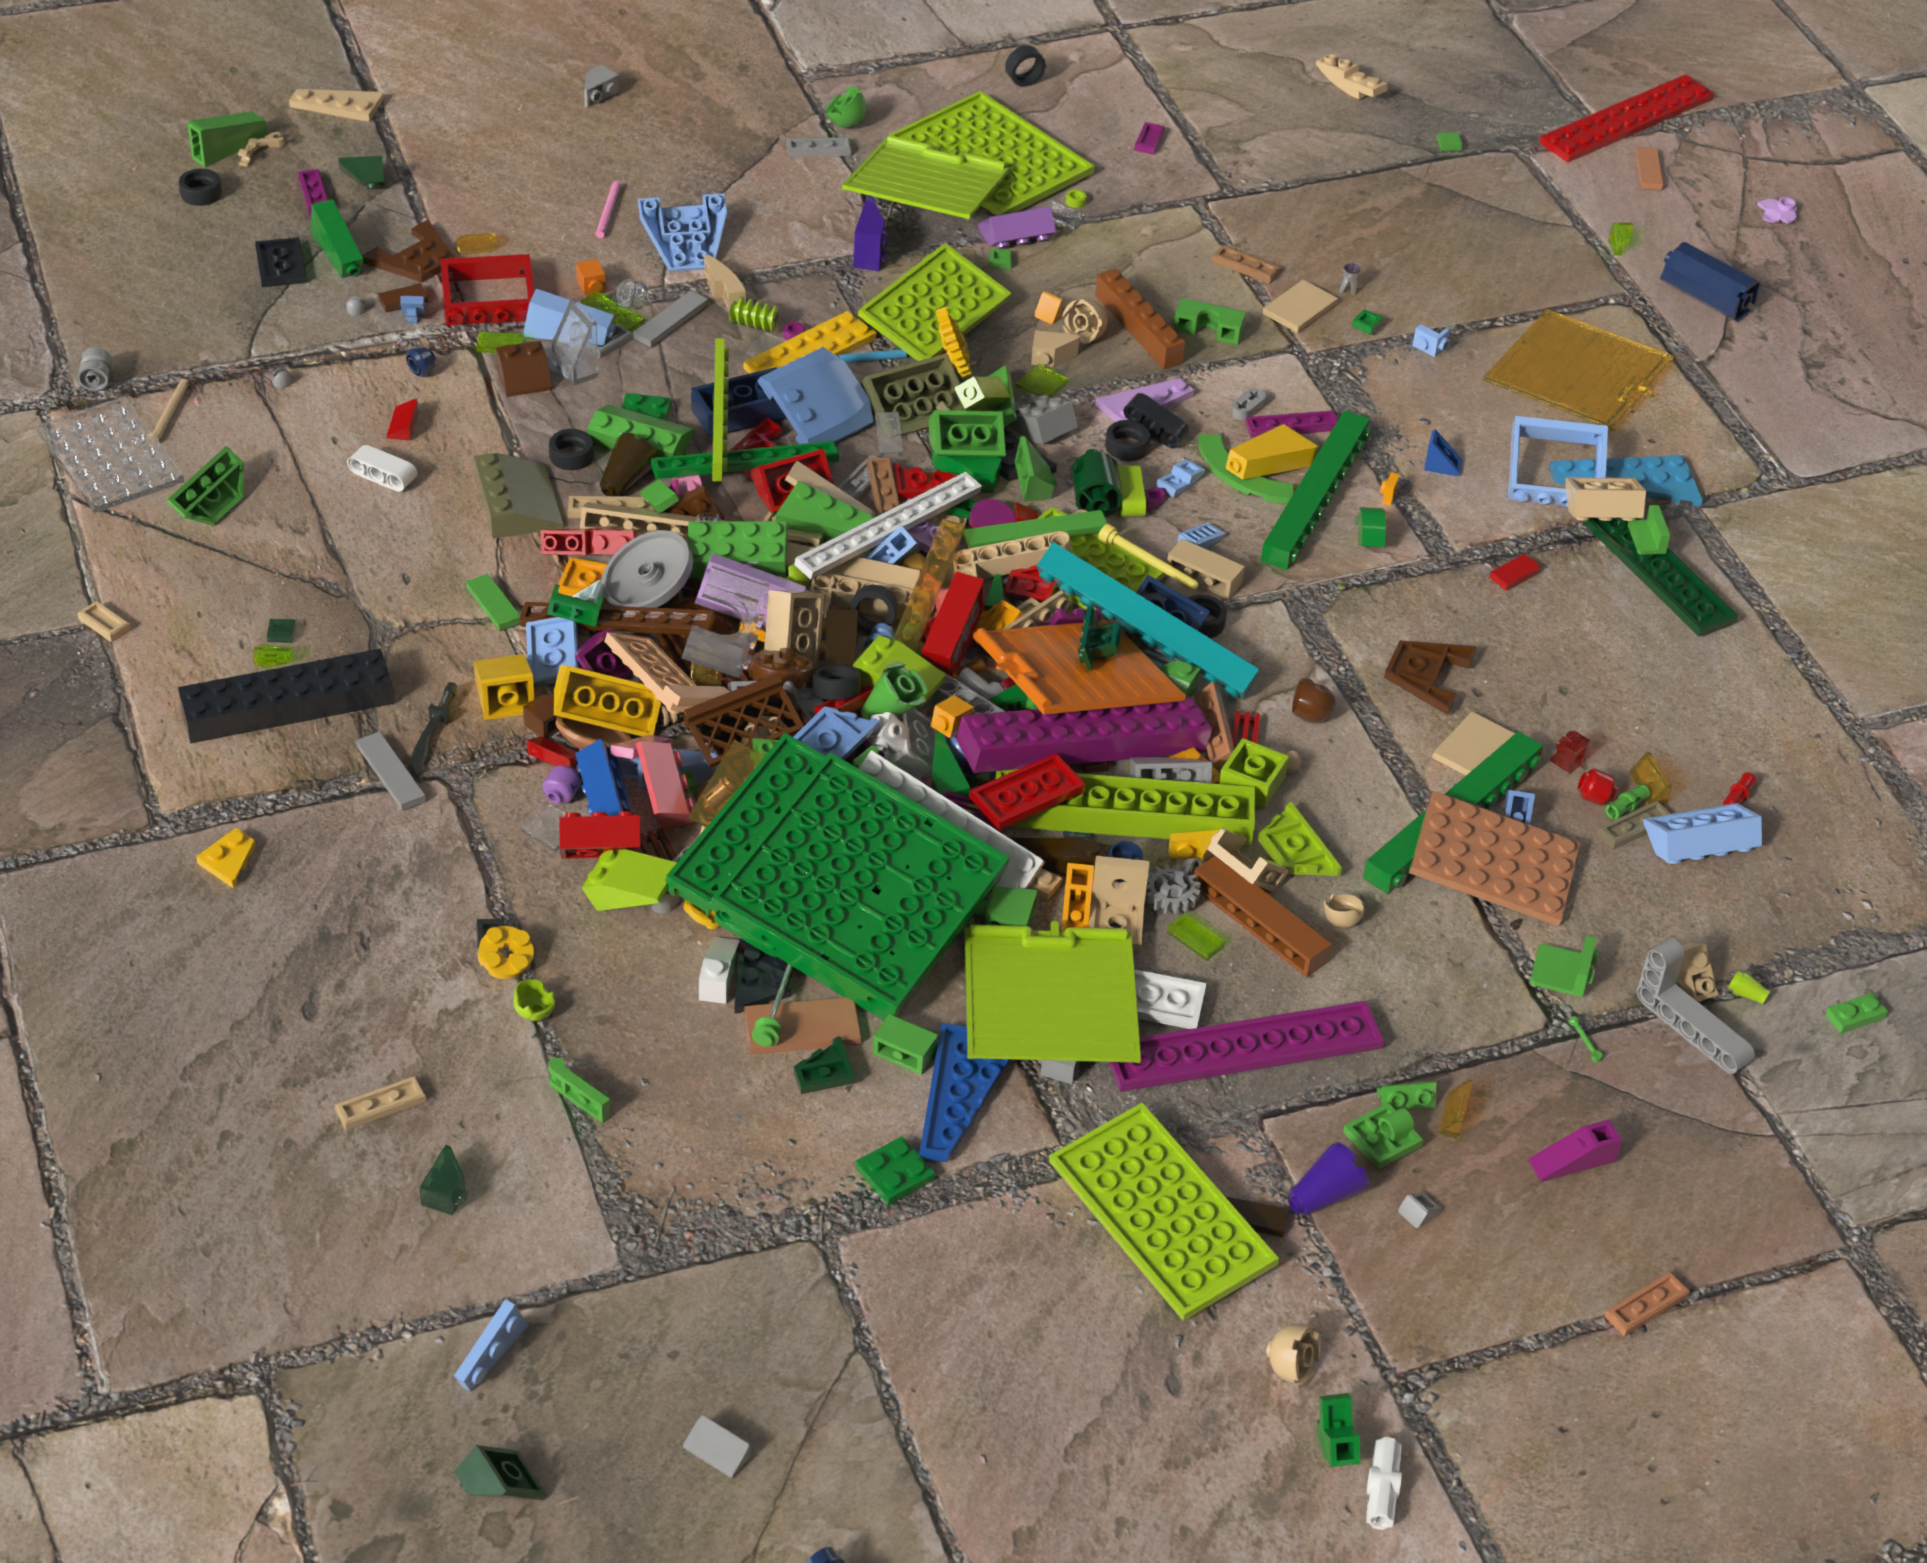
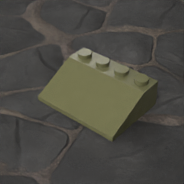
(913, 391)
(515, 495)

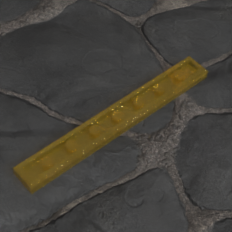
(929, 584)

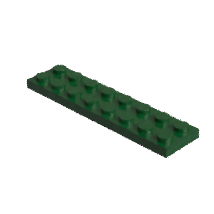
(1667, 578)

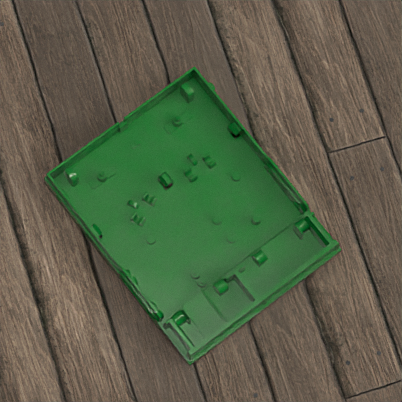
(798, 870)

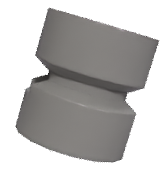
(94, 369)

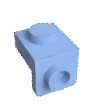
(1431, 341)

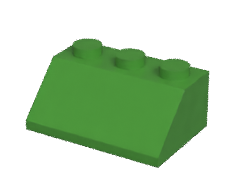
(967, 433)

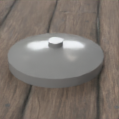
(647, 570)

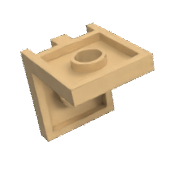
(1119, 901)

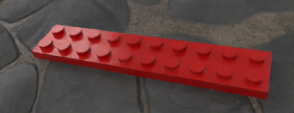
(1626, 118)

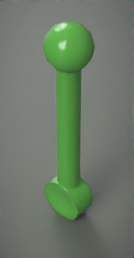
(1596, 1055)

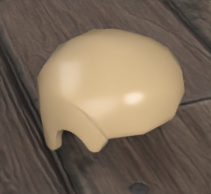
(1344, 910)

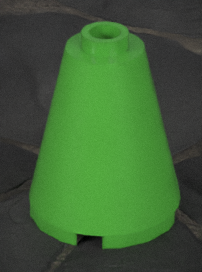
(895, 692)

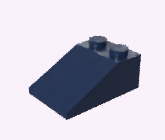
(1173, 602)

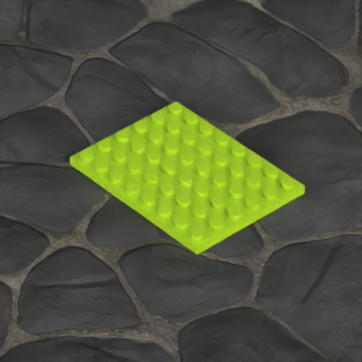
(992, 131)

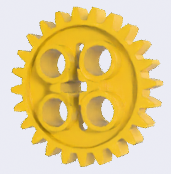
(954, 342)

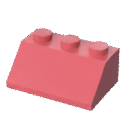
(665, 783)

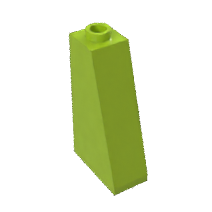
(982, 393)

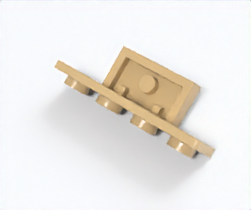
(1039, 613)

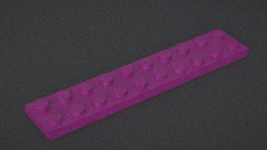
(1250, 1045)

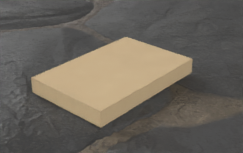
(1300, 306)
(1471, 743)

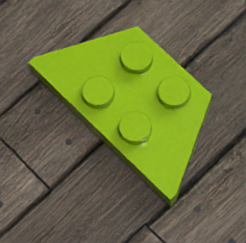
(1296, 845)

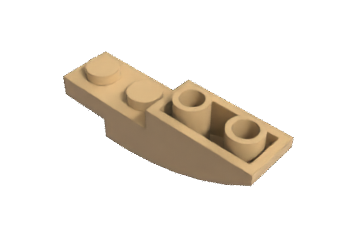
(1348, 78)

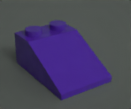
(870, 238)

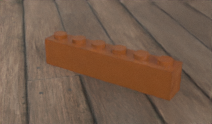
(1140, 319)
(1263, 916)

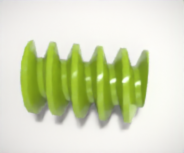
(754, 315)

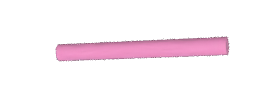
(608, 209)

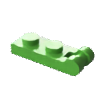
(578, 1090)

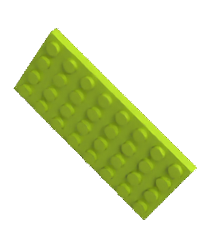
(1163, 1211)

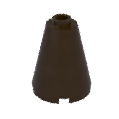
(627, 464)

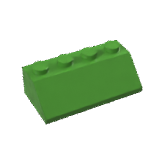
(664, 436)

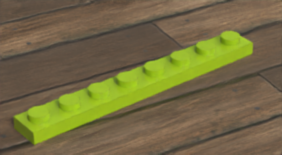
(720, 416)

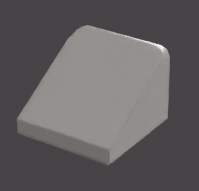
(1419, 1209)

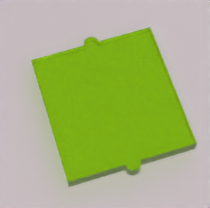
(1042, 381)

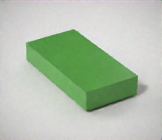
(659, 496)

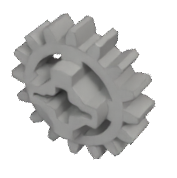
(1172, 889)

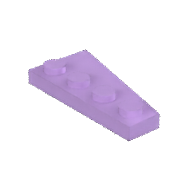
(1165, 393)

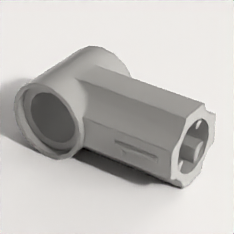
(978, 684)

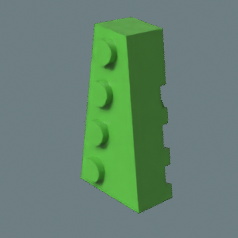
(819, 513)

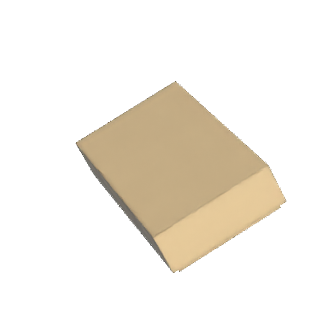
(104, 621)

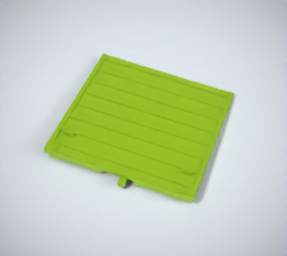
(927, 177)
(1051, 994)

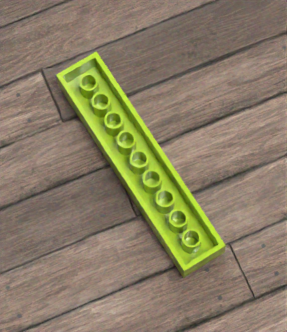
(1148, 808)

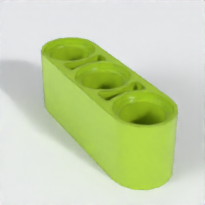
(1132, 491)

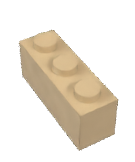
(1207, 568)

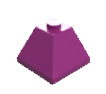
(598, 657)

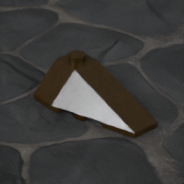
(1061, 851)

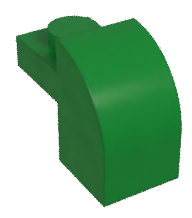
(1371, 527)
(1336, 1432)

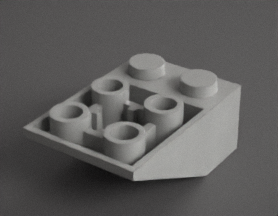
(1043, 417)

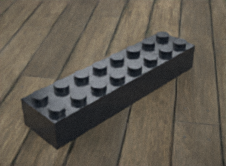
(285, 695)

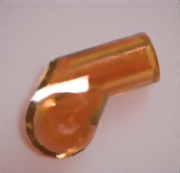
(977, 666)

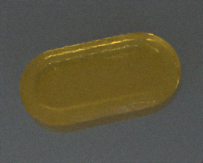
(477, 243)

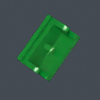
(574, 608)

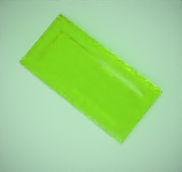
(489, 341)
(1195, 937)

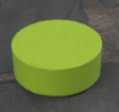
(1076, 198)

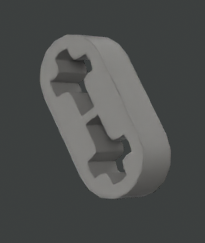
(1248, 404)

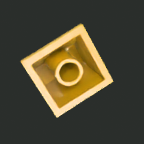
(503, 685)

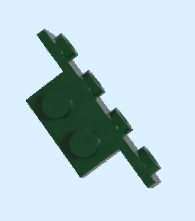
(1097, 640)

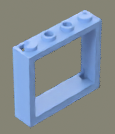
(1556, 431)

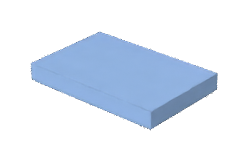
(549, 645)

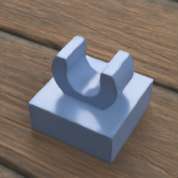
(412, 307)

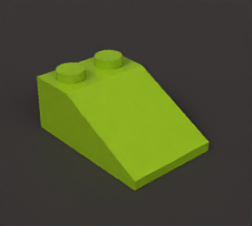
(884, 652)
(627, 880)

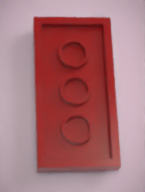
(1027, 791)

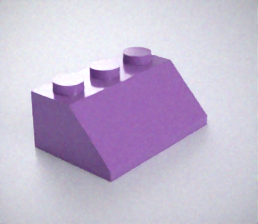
(1018, 227)

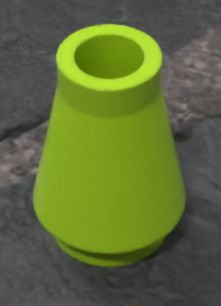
(1748, 987)

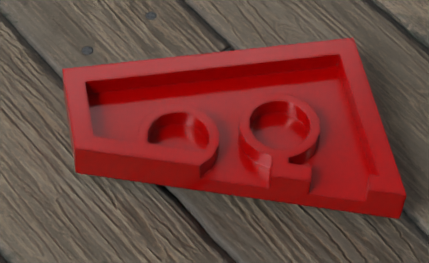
(915, 482)

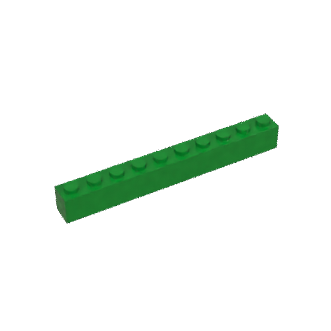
(1316, 490)
(1480, 787)

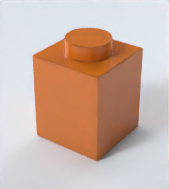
(590, 277)

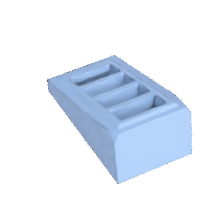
(1197, 536)

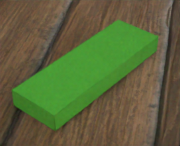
(493, 602)

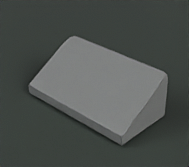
(717, 1446)

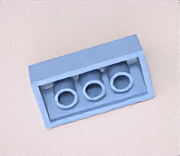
(1704, 832)

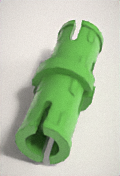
(1627, 801)

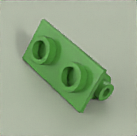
(1409, 1095)

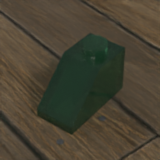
(444, 1184)

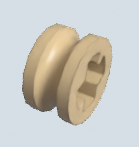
(666, 716)

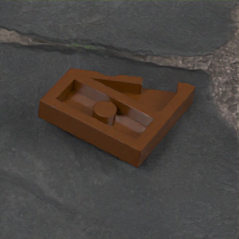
(694, 503)

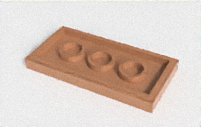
(807, 1024)

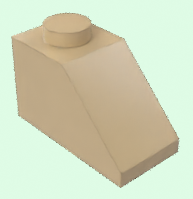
(1053, 348)

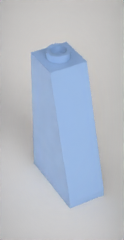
(547, 311)

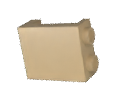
(1264, 873)

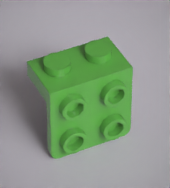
(1565, 969)

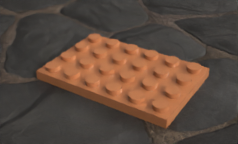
(1495, 858)

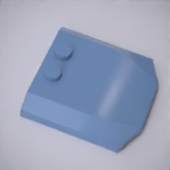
(819, 397)

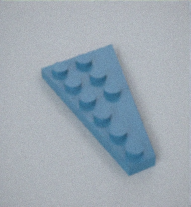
(1657, 474)

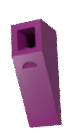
(1579, 1151)

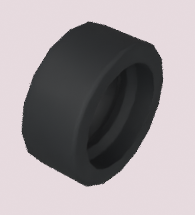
(1017, 57)
(201, 196)
(1128, 429)
(573, 460)
(879, 592)
(1217, 609)
(836, 682)

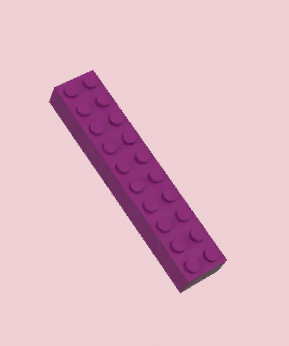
(1108, 734)

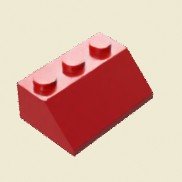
(771, 481)
(598, 833)

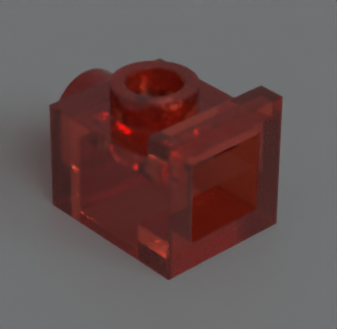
(1571, 751)

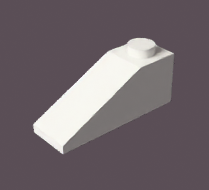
(718, 970)

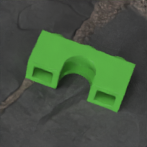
(1195, 315)

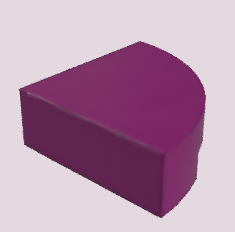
(1154, 498)

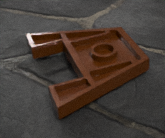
(417, 261)
(1418, 665)

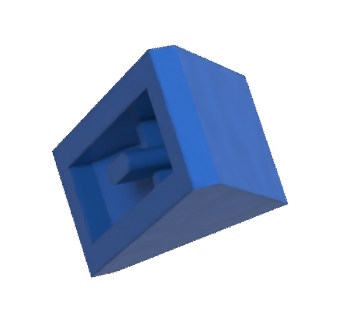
(1442, 457)

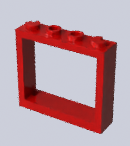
(484, 269)

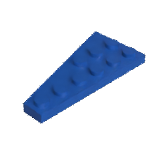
(955, 1093)

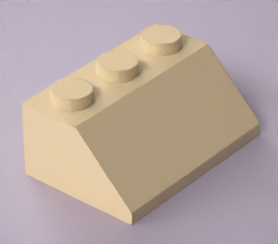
(1605, 498)
(795, 622)

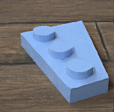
(491, 1346)

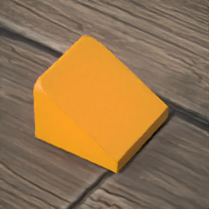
(1049, 308)

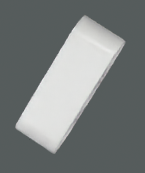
(382, 468)

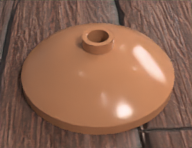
(584, 734)

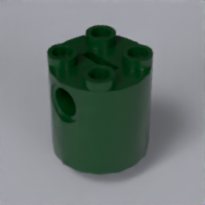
(1096, 482)

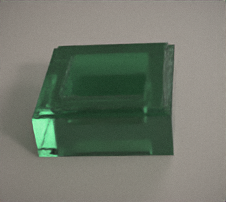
(281, 630)

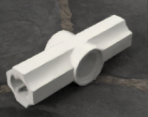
(1384, 1483)

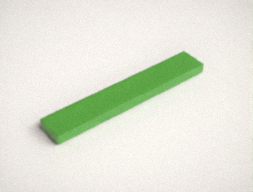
(1072, 524)

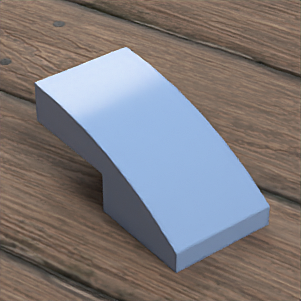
(1182, 478)

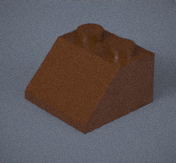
(523, 368)

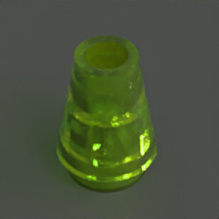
(269, 656)

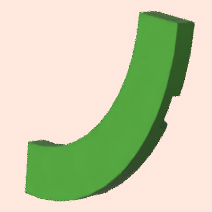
(1216, 456)

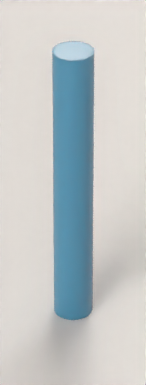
(873, 356)

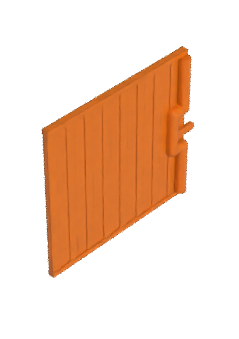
(1050, 673)

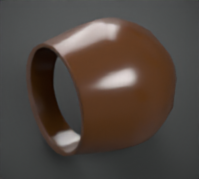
(1313, 701)

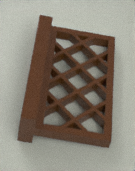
(730, 705)

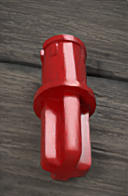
(1740, 790)

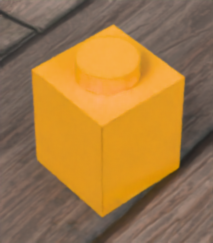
(948, 715)

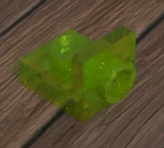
(1620, 236)

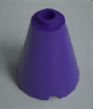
(1328, 1181)

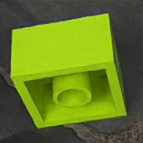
(1255, 767)

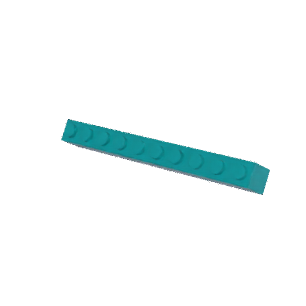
(1147, 621)

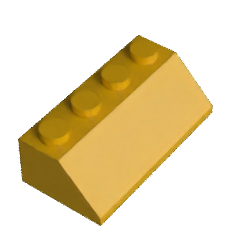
(605, 701)

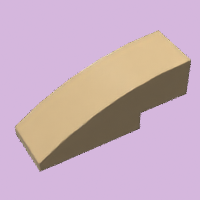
(723, 281)

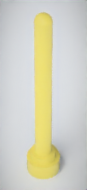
(1111, 536)

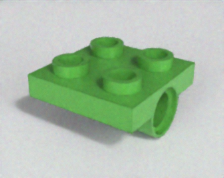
(1384, 1135)

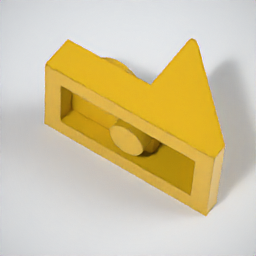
(1191, 845)

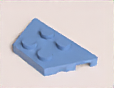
(836, 732)

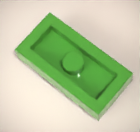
(1856, 1013)

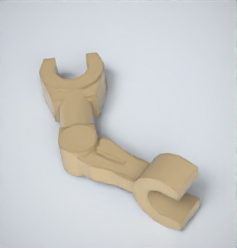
(271, 140)

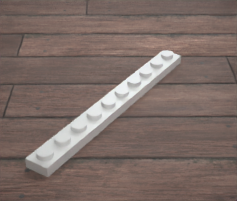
(879, 528)

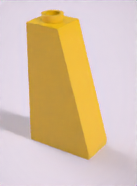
(1271, 454)

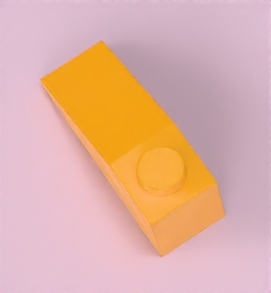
(1077, 896)

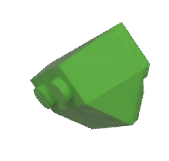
(212, 489)

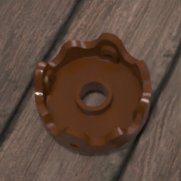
(785, 663)

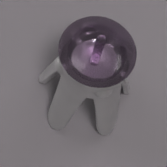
(1351, 273)

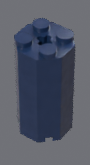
(1710, 281)

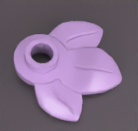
(1778, 210)

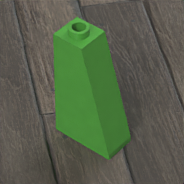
(223, 135)

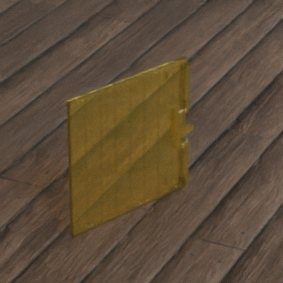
(1579, 369)

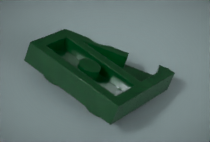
(825, 1069)

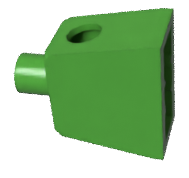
(1009, 907)

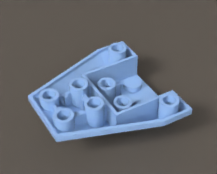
(685, 232)

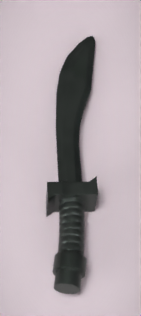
(436, 715)

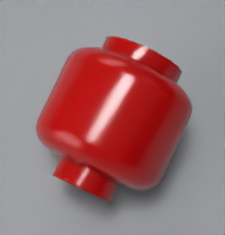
(1597, 787)

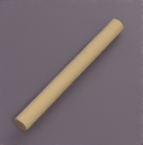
(170, 408)

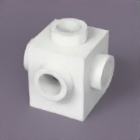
(890, 734)

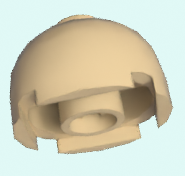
(1085, 319)
(1294, 1352)

